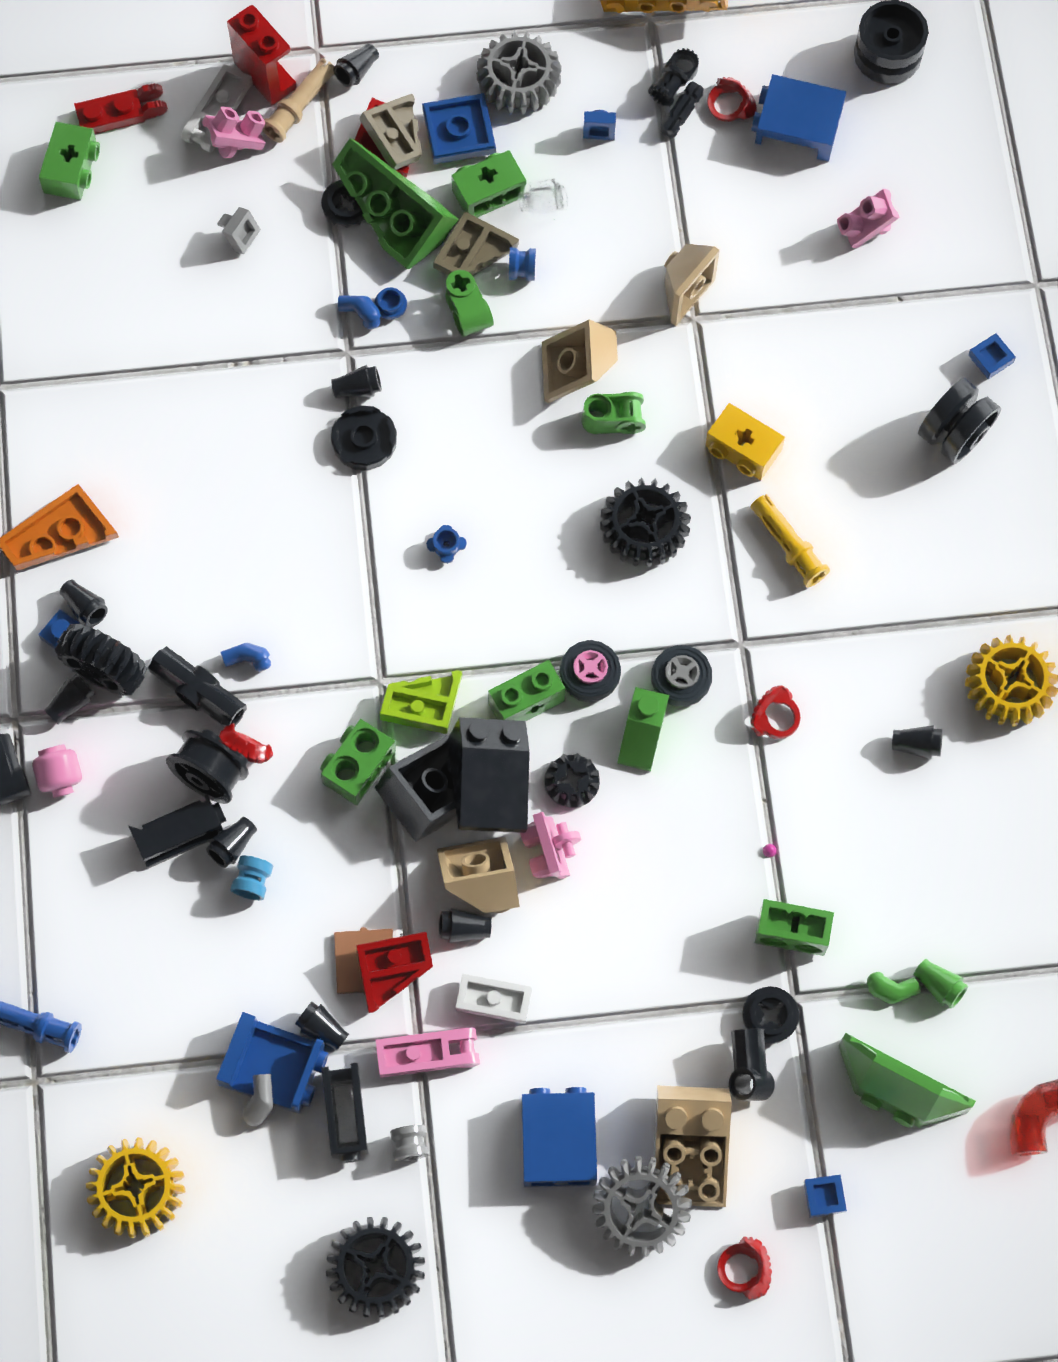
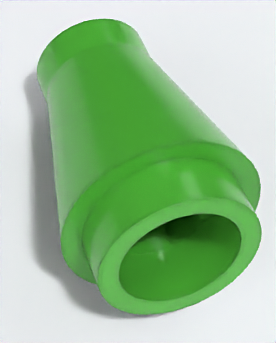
(942, 984)

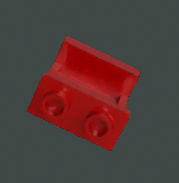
(256, 52)

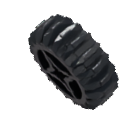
(667, 509)
(100, 659)
(347, 1251)

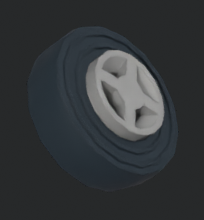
(686, 664)

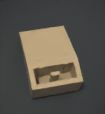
(694, 1140)

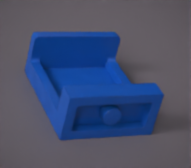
(799, 114)
(270, 1050)
(559, 1138)

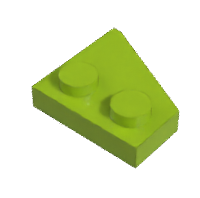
(423, 702)

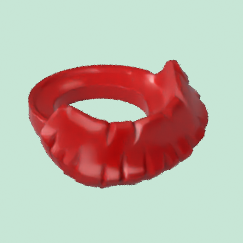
(730, 85)
(778, 695)
(247, 746)
(757, 1285)

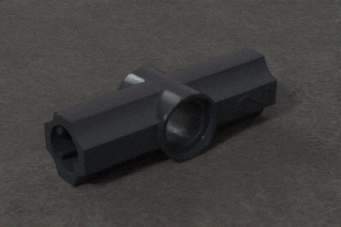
(197, 687)

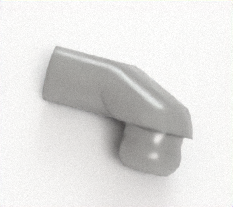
(261, 1102)

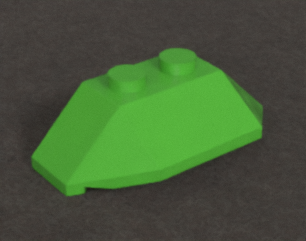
(898, 1087)

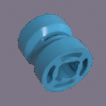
(251, 878)

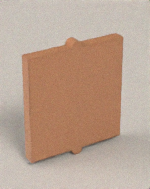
(347, 964)

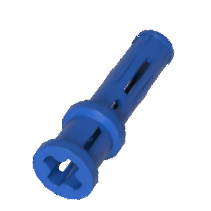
(41, 1026)

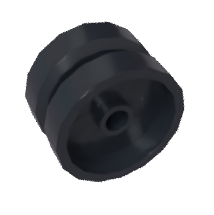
(890, 41)
(959, 420)

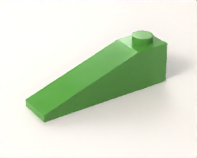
(401, 213)

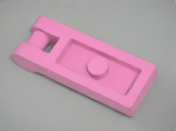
(426, 1052)

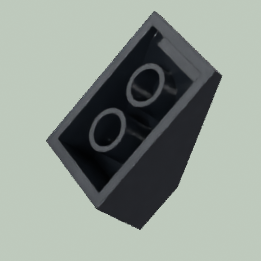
(490, 774)
(421, 789)

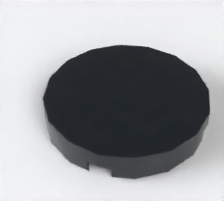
(364, 437)

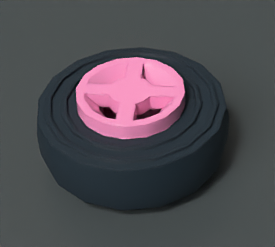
(590, 658)

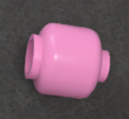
(57, 770)

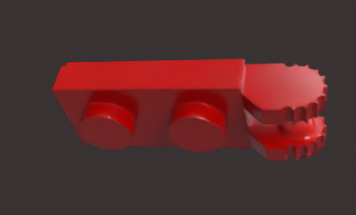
(121, 109)

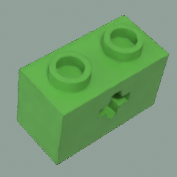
(69, 161)
(488, 184)
(527, 694)

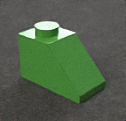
(643, 729)

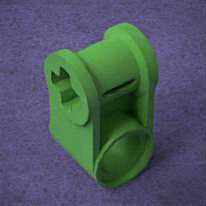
(467, 304)
(618, 413)

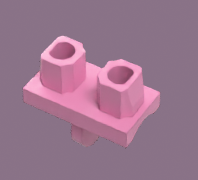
(233, 134)
(868, 219)
(544, 832)

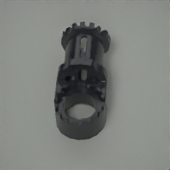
(674, 77)

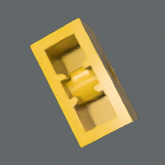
(736, 427)

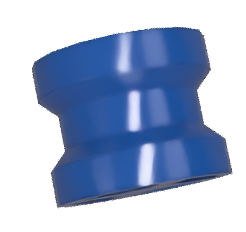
(522, 263)

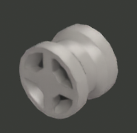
(409, 1143)

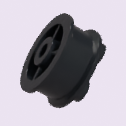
(208, 765)

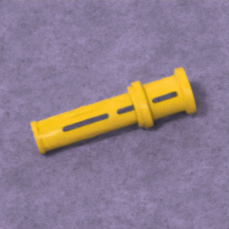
(797, 551)

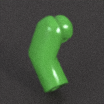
(890, 991)

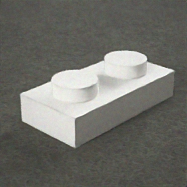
(493, 998)

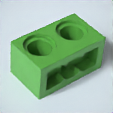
(364, 764)
(794, 927)

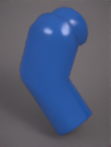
(363, 307)
(247, 652)

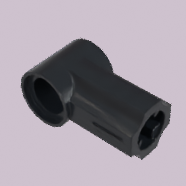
(12, 775)
(749, 1064)

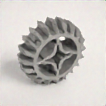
(504, 62)
(653, 1215)

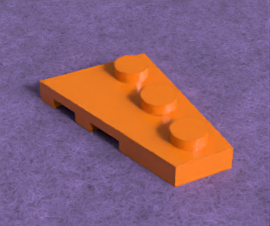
(56, 530)

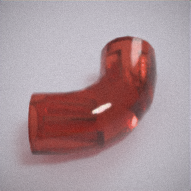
(1031, 1119)

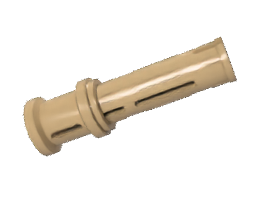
(290, 110)

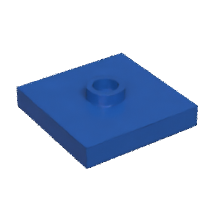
(458, 128)

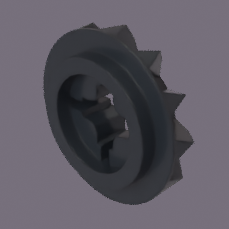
(331, 204)
(564, 793)
(771, 998)

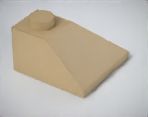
(689, 277)
(577, 358)
(481, 874)

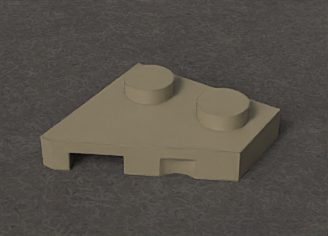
(394, 131)
(473, 246)

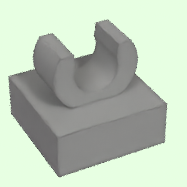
(239, 229)

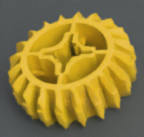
(1022, 688)
(150, 1182)

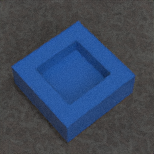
(599, 125)
(992, 356)
(54, 628)
(825, 1196)

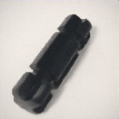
(682, 109)

